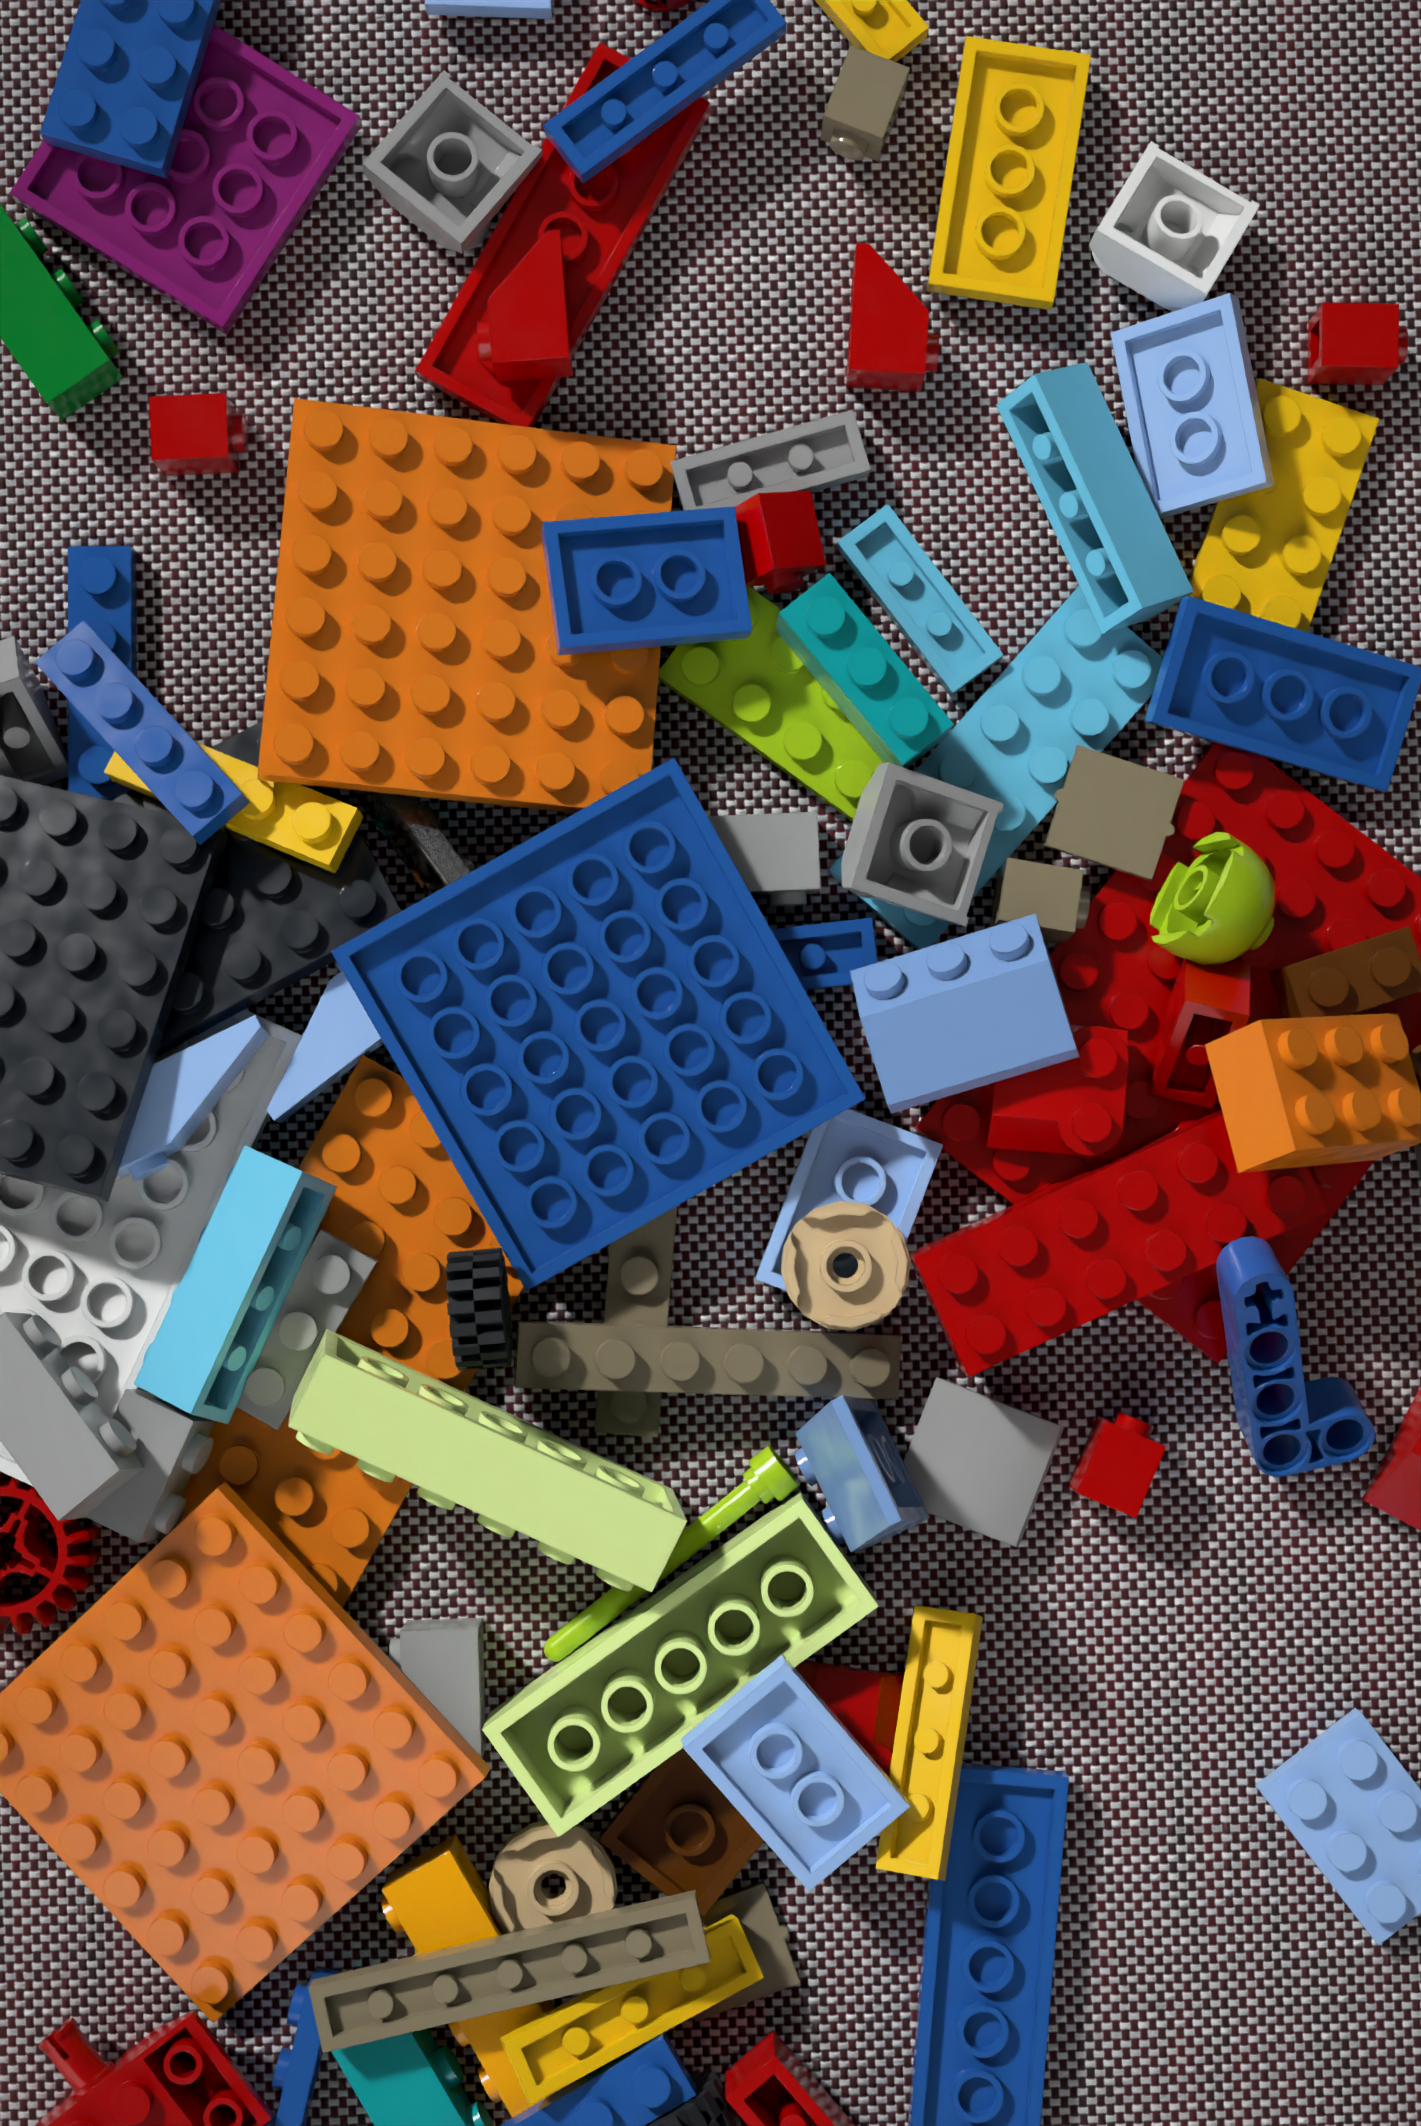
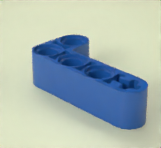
(1283, 1419)

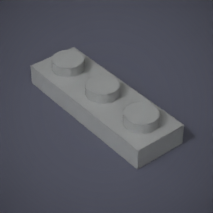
(786, 460)
(317, 1301)

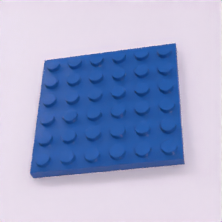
(599, 1024)

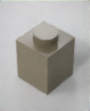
(864, 105)
(1041, 889)

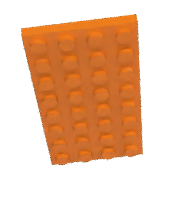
(408, 1211)

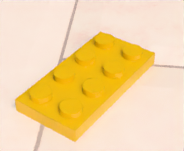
(1008, 173)
(1276, 544)

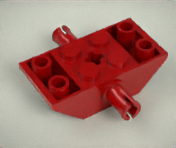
(164, 2080)

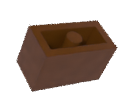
(1350, 977)

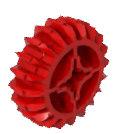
(40, 1558)

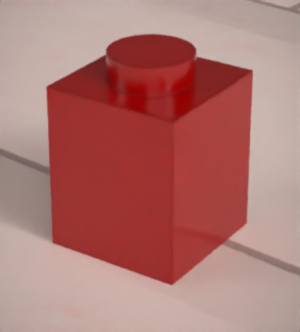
(1355, 343)
(196, 434)
(779, 540)
(1118, 1463)

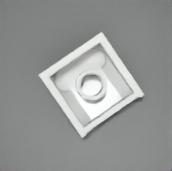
(1170, 231)

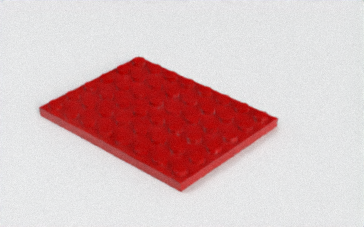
(1328, 895)

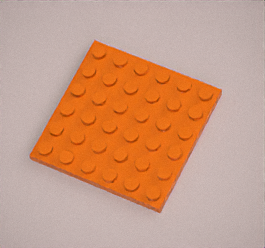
(422, 612)
(225, 1753)

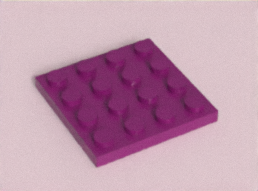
(235, 191)

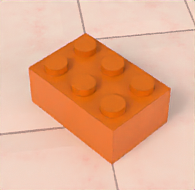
(1316, 1090)

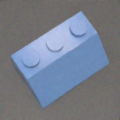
(963, 1013)

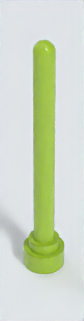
(763, 1482)

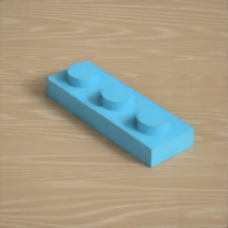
(919, 600)

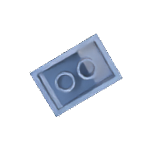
(859, 1473)

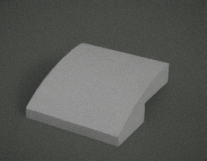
(980, 1460)

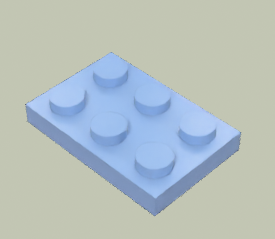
(1193, 406)
(859, 1163)
(795, 1772)
(1355, 1821)

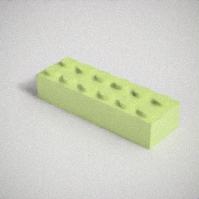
(486, 1462)
(674, 1660)

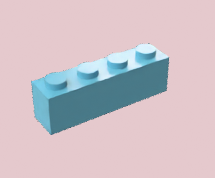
(1094, 497)
(234, 1286)

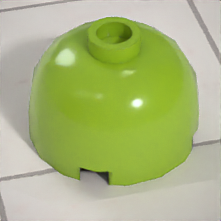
(1216, 904)

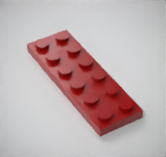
(598, 233)

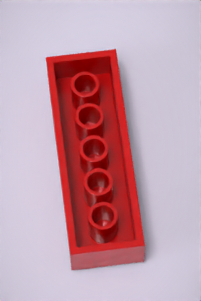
(1103, 1241)

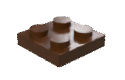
(682, 1832)

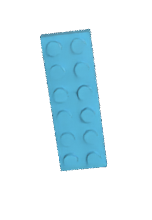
(1023, 732)

